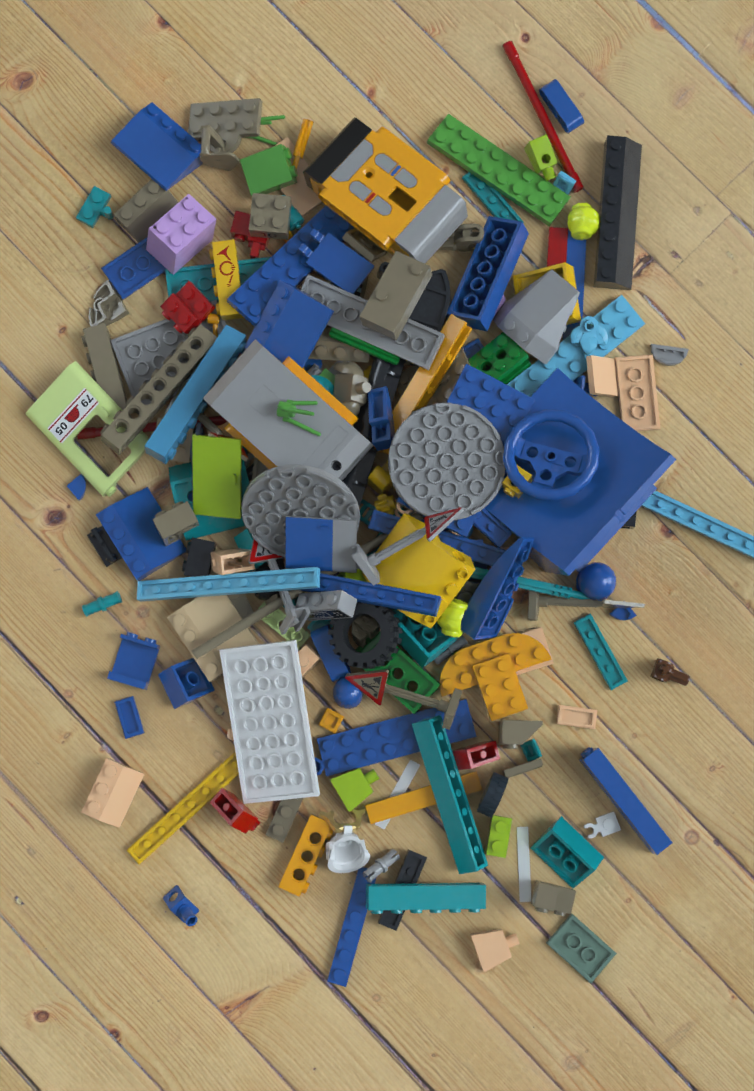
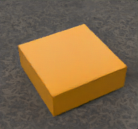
(331, 720)

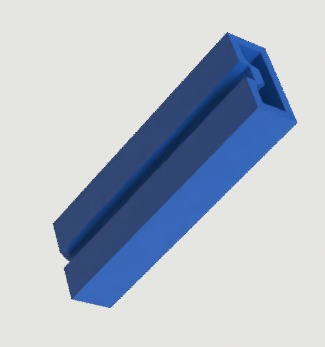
(625, 800)

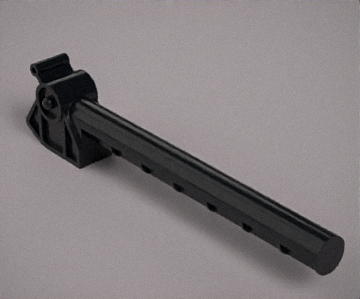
(429, 311)

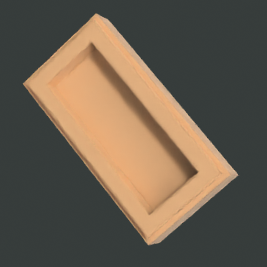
(576, 717)

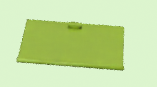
(215, 485)

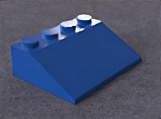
(159, 146)
(291, 324)
(135, 534)

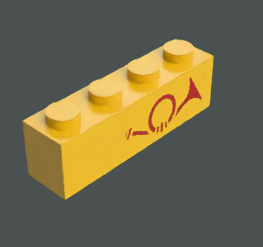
(227, 276)

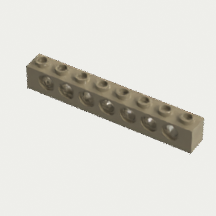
(119, 441)

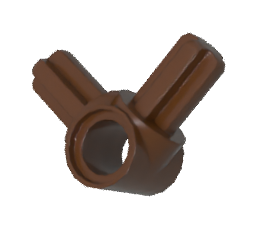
(665, 671)

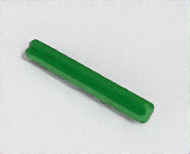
(363, 346)

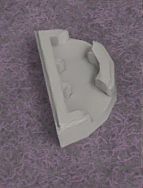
(668, 355)

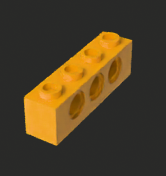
(288, 881)

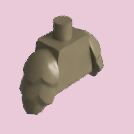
(351, 386)

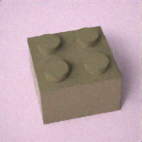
(270, 216)

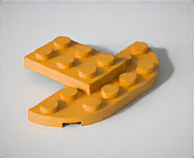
(494, 669)

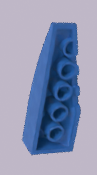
(493, 596)

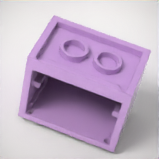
(181, 234)

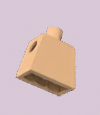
(227, 561)
(308, 658)
(493, 947)

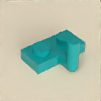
(95, 207)

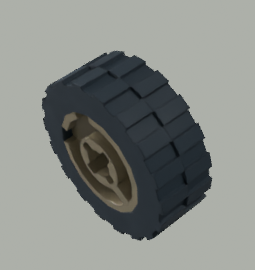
(492, 794)

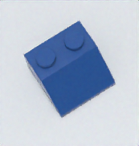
(185, 683)

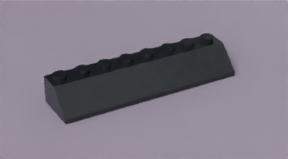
(618, 213)

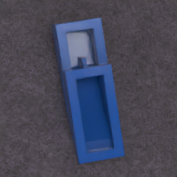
(381, 418)

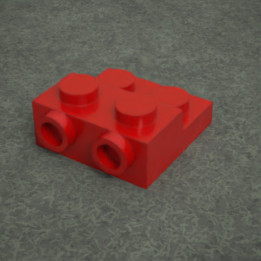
(187, 308)

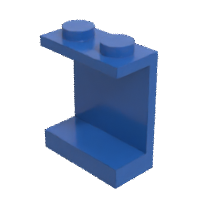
(134, 661)

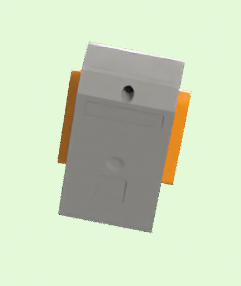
(249, 402)

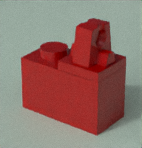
(240, 233)
(476, 755)
(234, 811)

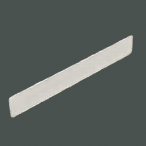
(402, 785)
(524, 864)

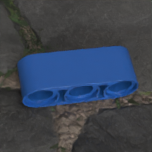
(561, 106)
(332, 663)

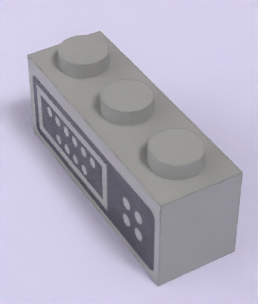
(328, 604)

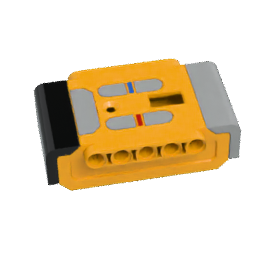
(386, 191)

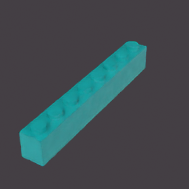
(450, 795)

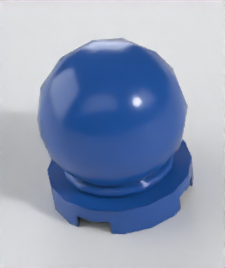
(596, 581)

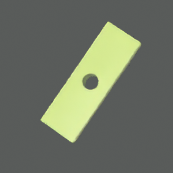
(273, 621)

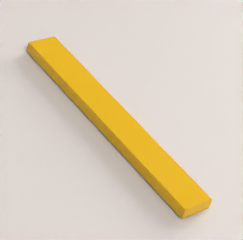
(184, 810)

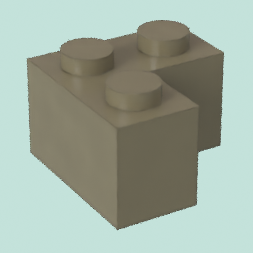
(175, 522)
(552, 898)

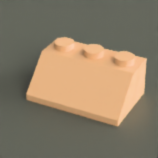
(112, 792)

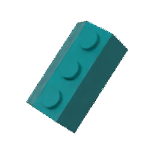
(567, 852)

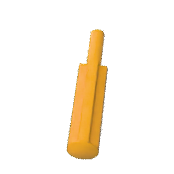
(302, 141)

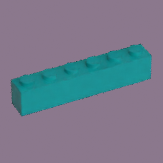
(425, 897)

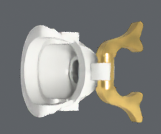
(345, 849)

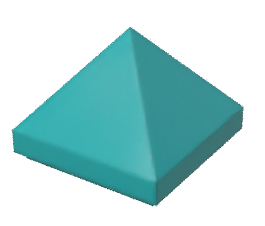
(531, 750)

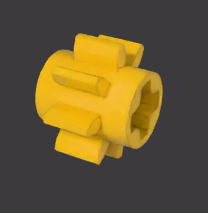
(386, 503)

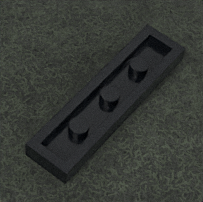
(408, 873)

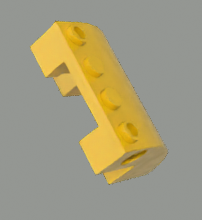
(423, 567)

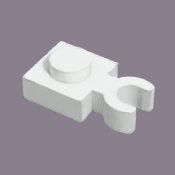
(605, 825)

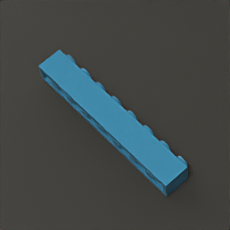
(190, 401)

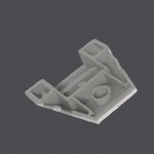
(539, 315)

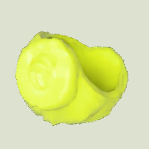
(583, 221)
(451, 618)

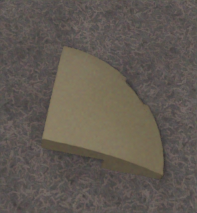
(107, 306)

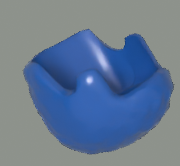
(346, 694)

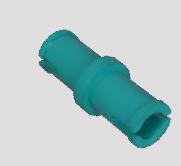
(102, 603)

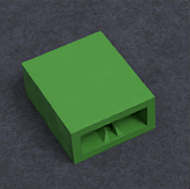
(269, 170)

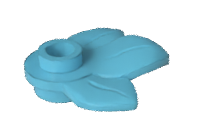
(589, 337)

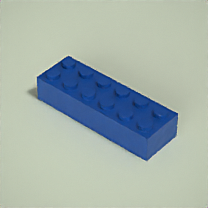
(488, 272)

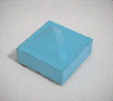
(564, 182)

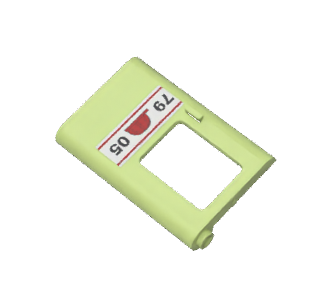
(67, 409)

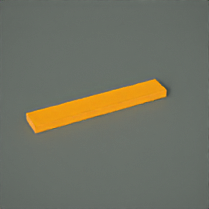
(414, 800)

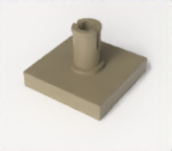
(363, 245)

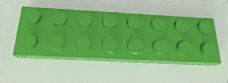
(498, 169)

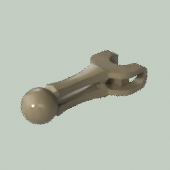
(463, 238)

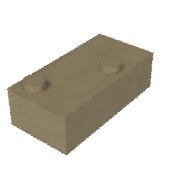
(396, 295)

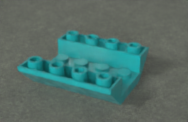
(182, 485)

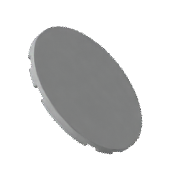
(446, 460)
(293, 492)

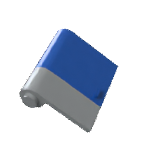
(321, 543)

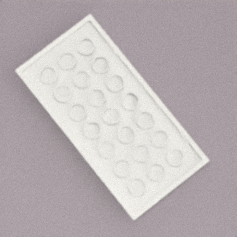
(269, 722)

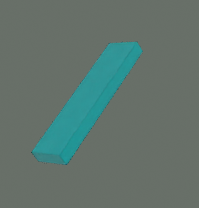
(490, 198)
(600, 652)

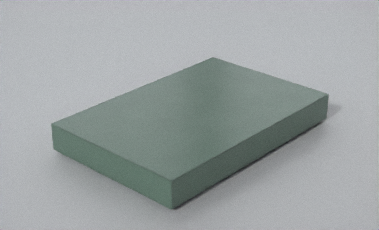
(581, 948)

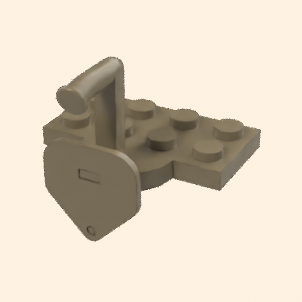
(222, 127)

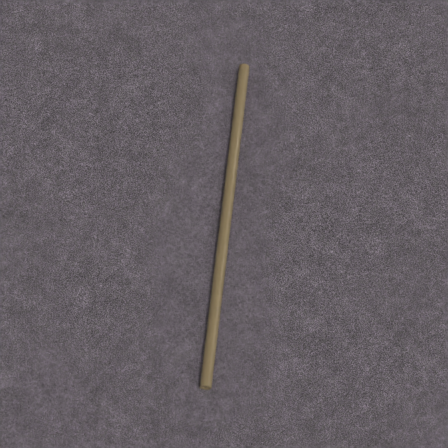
(274, 605)

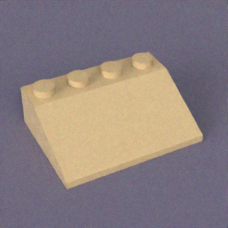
(202, 621)

